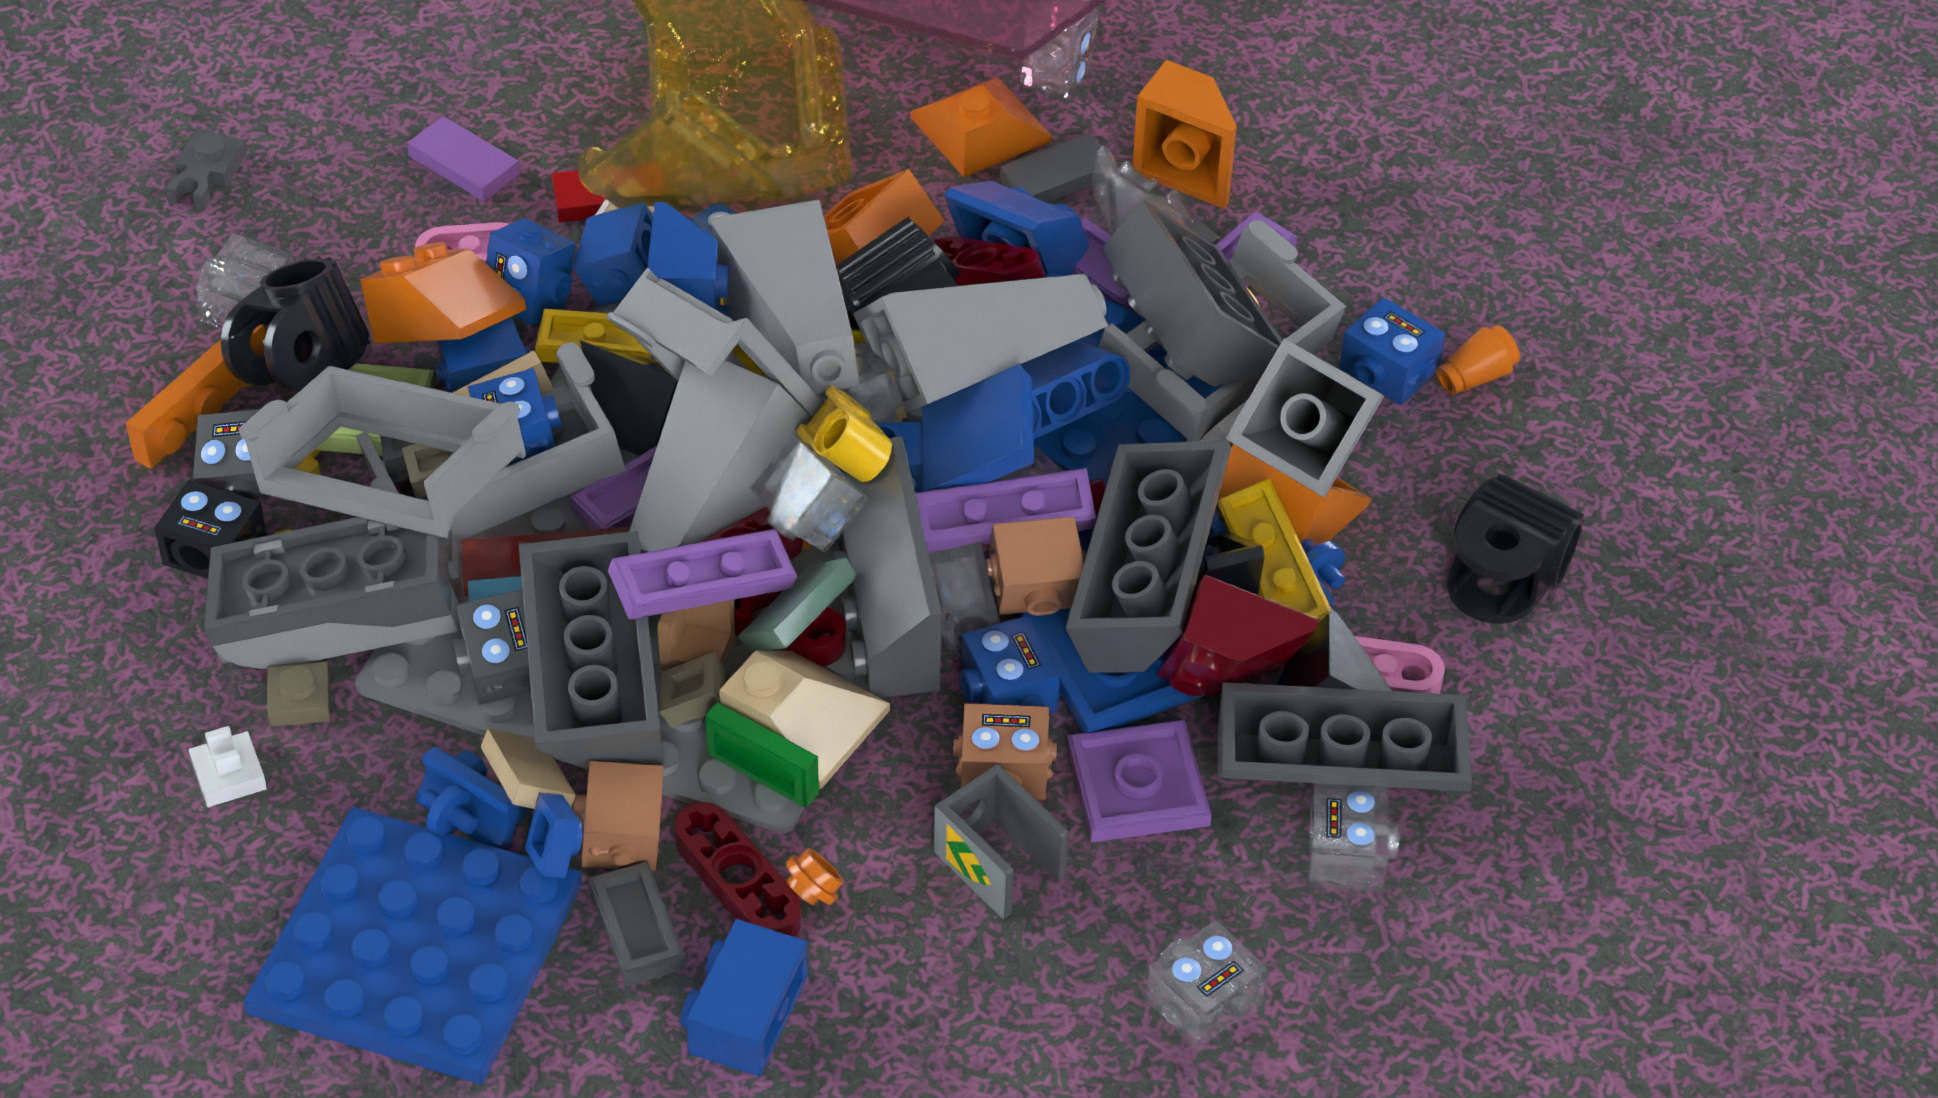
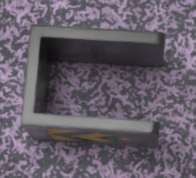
(1018, 815)

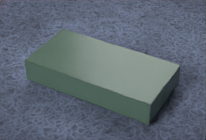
(798, 606)

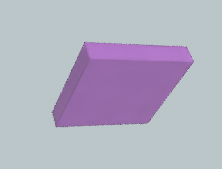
(1138, 781)

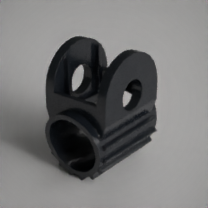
(896, 262)
(307, 323)
(1515, 538)

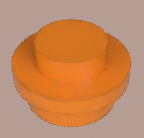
(813, 877)

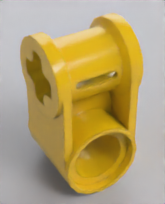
(847, 436)

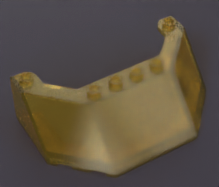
(739, 108)

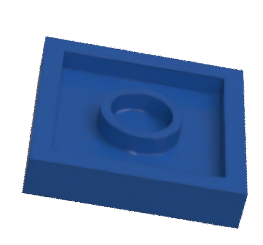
(978, 432)

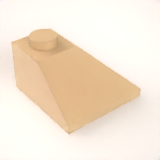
(804, 705)

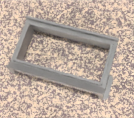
(1269, 267)
(684, 329)
(477, 430)
(542, 476)

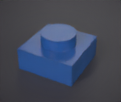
(553, 835)

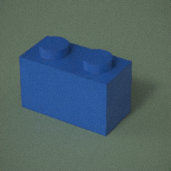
(745, 997)

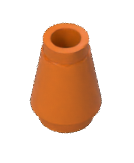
(1479, 360)

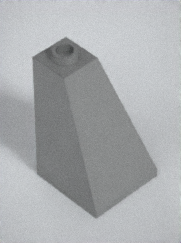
(790, 289)
(971, 332)
(1304, 417)
(711, 453)

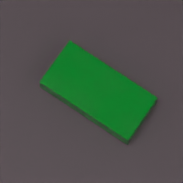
(762, 755)

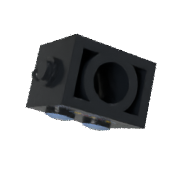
(202, 520)

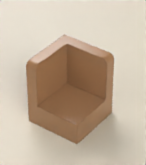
(695, 633)

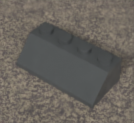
(1190, 299)
(1145, 553)
(894, 591)
(586, 657)
(1343, 737)

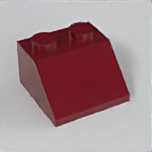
(1232, 639)

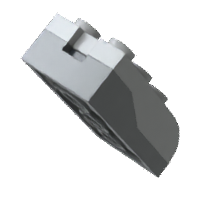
(328, 592)

